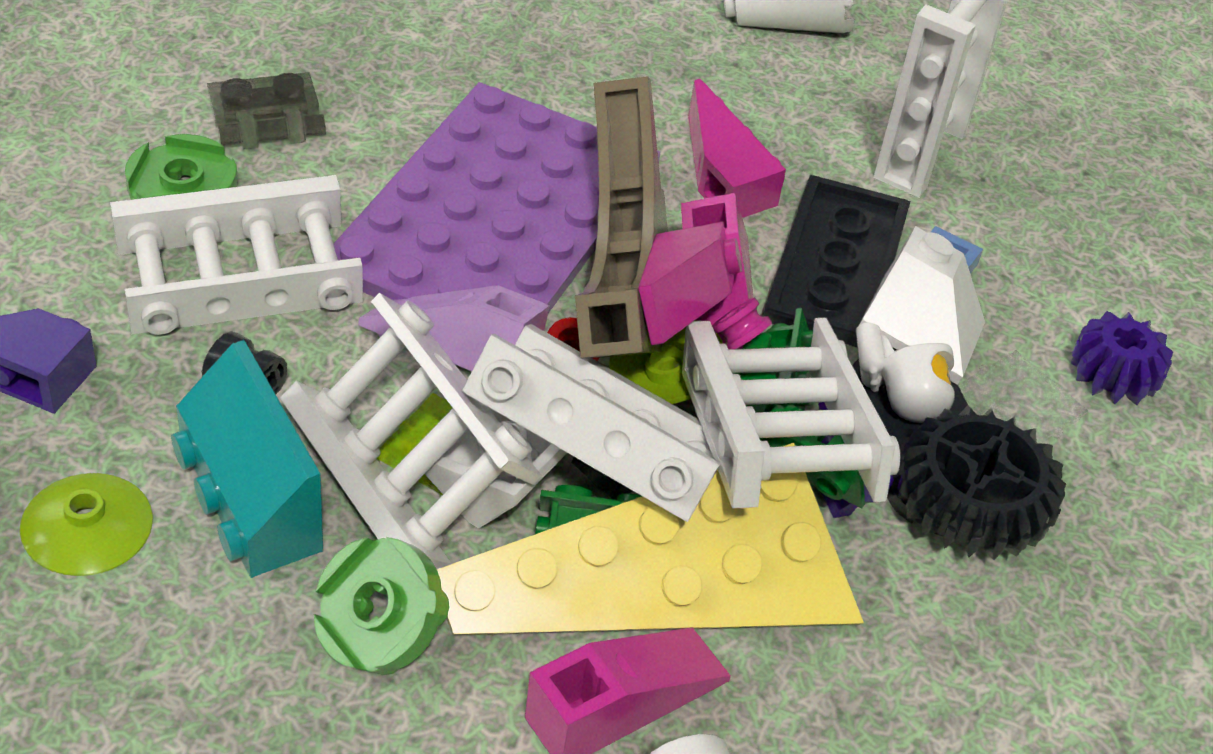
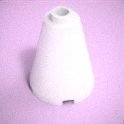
(791, 14)

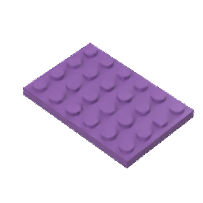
(484, 202)

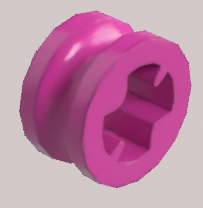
(741, 324)

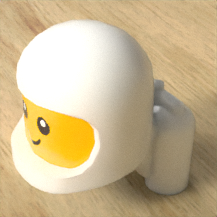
(914, 376)

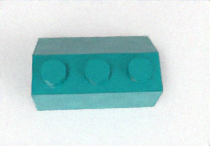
(250, 465)

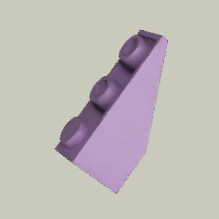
(469, 317)

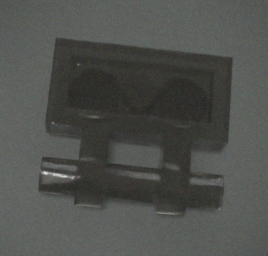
(265, 109)

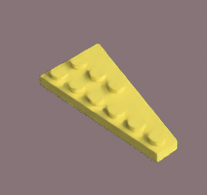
(657, 572)

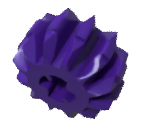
(1122, 357)

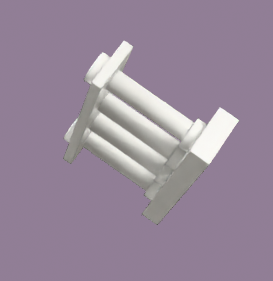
(937, 88)
(228, 215)
(596, 417)
(736, 429)
(353, 452)

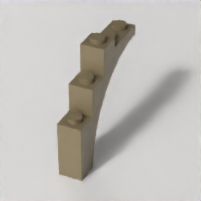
(628, 219)

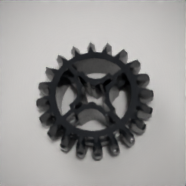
(1010, 504)

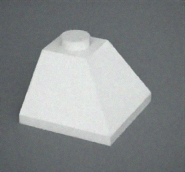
(929, 299)

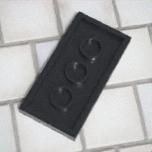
(836, 255)

